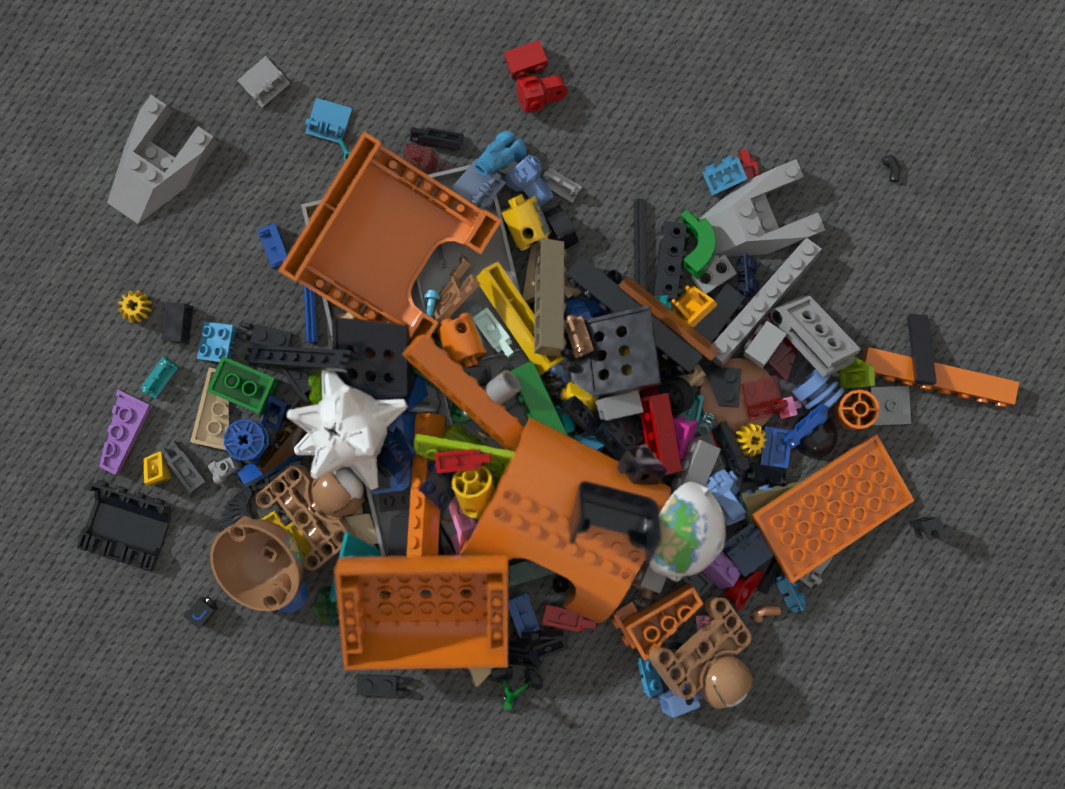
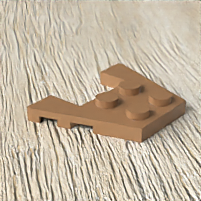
(454, 294)

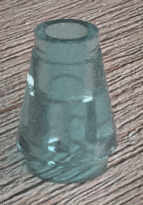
(706, 423)

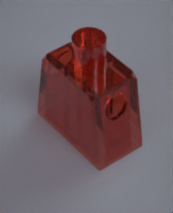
(421, 158)

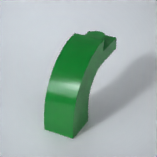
(703, 255)

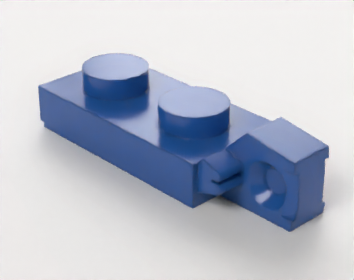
(807, 425)

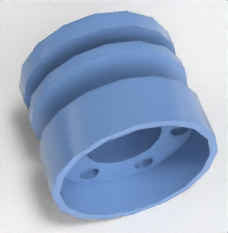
(818, 391)

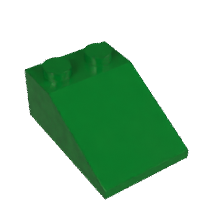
(242, 385)

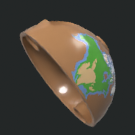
(257, 564)

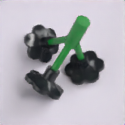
(513, 698)

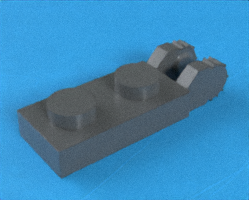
(184, 468)

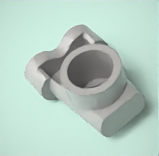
(224, 468)

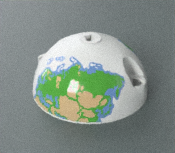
(690, 532)

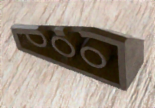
(283, 446)

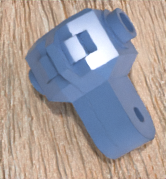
(527, 178)
(725, 491)

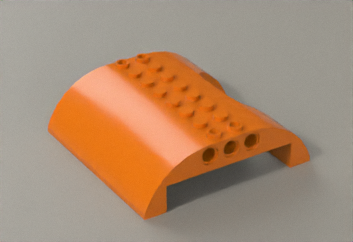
(378, 235)
(533, 513)

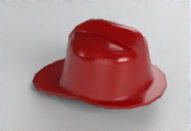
(743, 589)

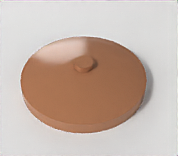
(734, 416)

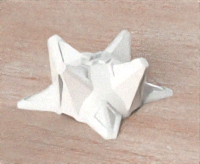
(345, 429)

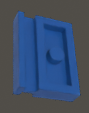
(776, 451)

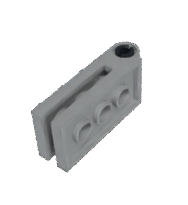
(815, 334)

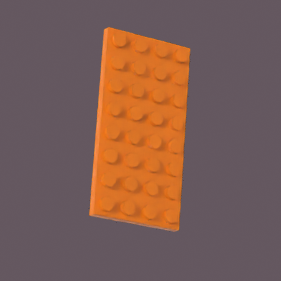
(832, 508)

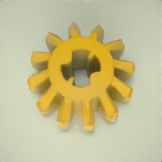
(128, 312)
(750, 439)

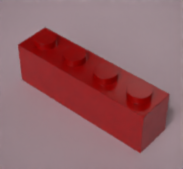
(660, 430)

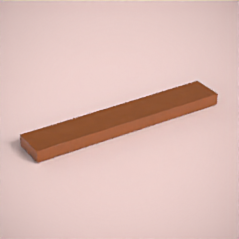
(669, 318)

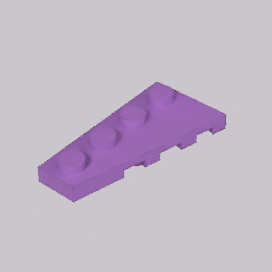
(126, 424)

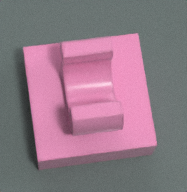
(791, 409)

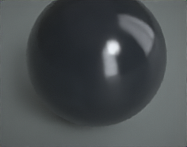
(820, 441)

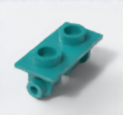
(159, 378)

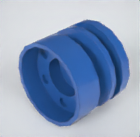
(256, 434)

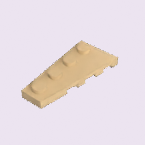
(211, 418)

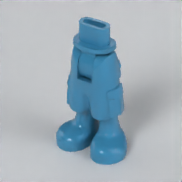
(499, 155)

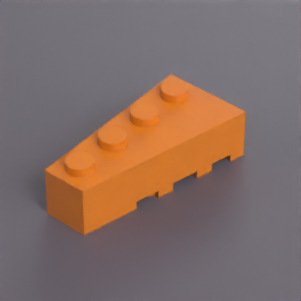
(662, 618)

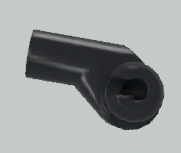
(894, 166)

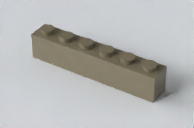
(549, 297)

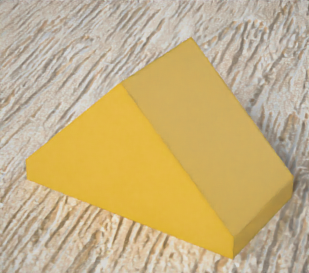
(155, 470)

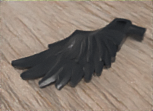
(237, 507)

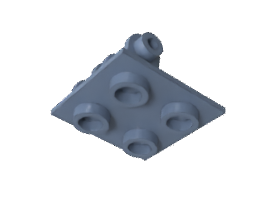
(478, 188)

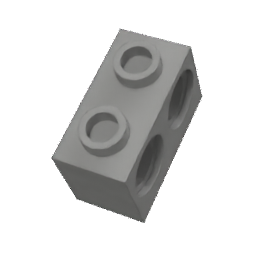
(715, 278)

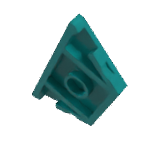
(353, 547)

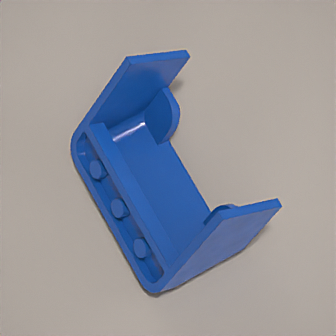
(406, 425)

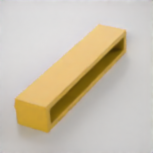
(514, 313)

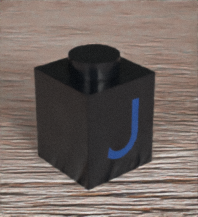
(201, 611)

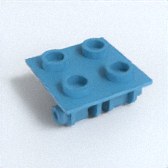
(328, 120)
(216, 341)

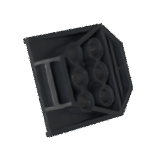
(382, 338)
(589, 370)

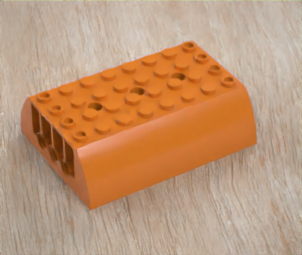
(421, 628)

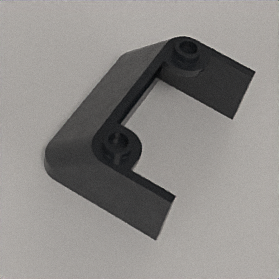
(617, 512)

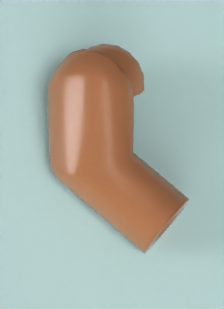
(765, 611)

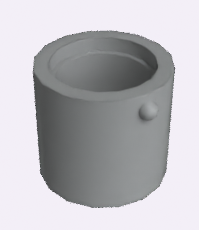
(503, 387)

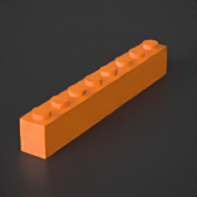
(948, 378)
(464, 391)
(423, 514)

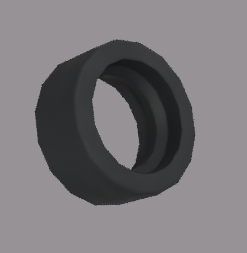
(685, 391)

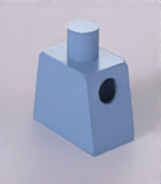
(675, 705)

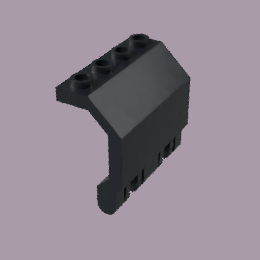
(126, 525)

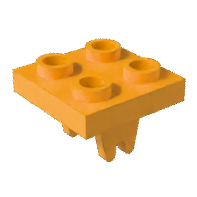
(693, 305)

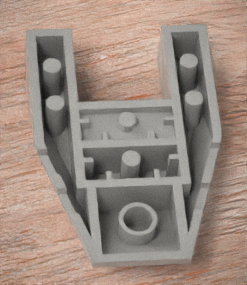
(150, 175)
(746, 222)

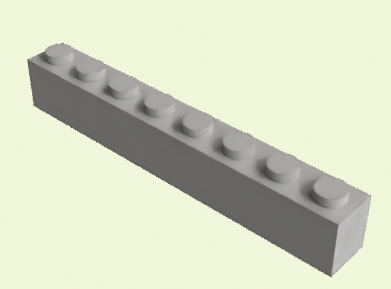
(765, 300)
(695, 468)

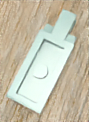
(493, 332)

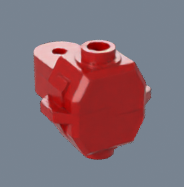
(535, 92)

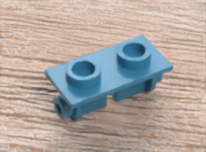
(795, 598)
(651, 681)

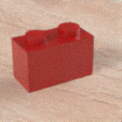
(526, 59)

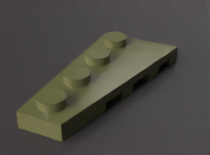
(760, 498)

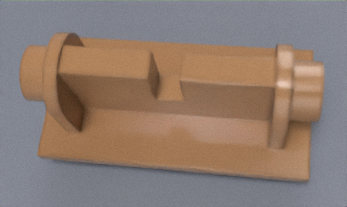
(578, 336)

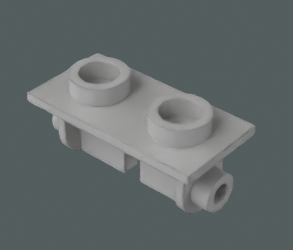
(561, 185)

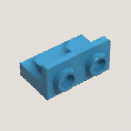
(724, 175)

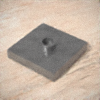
(893, 405)

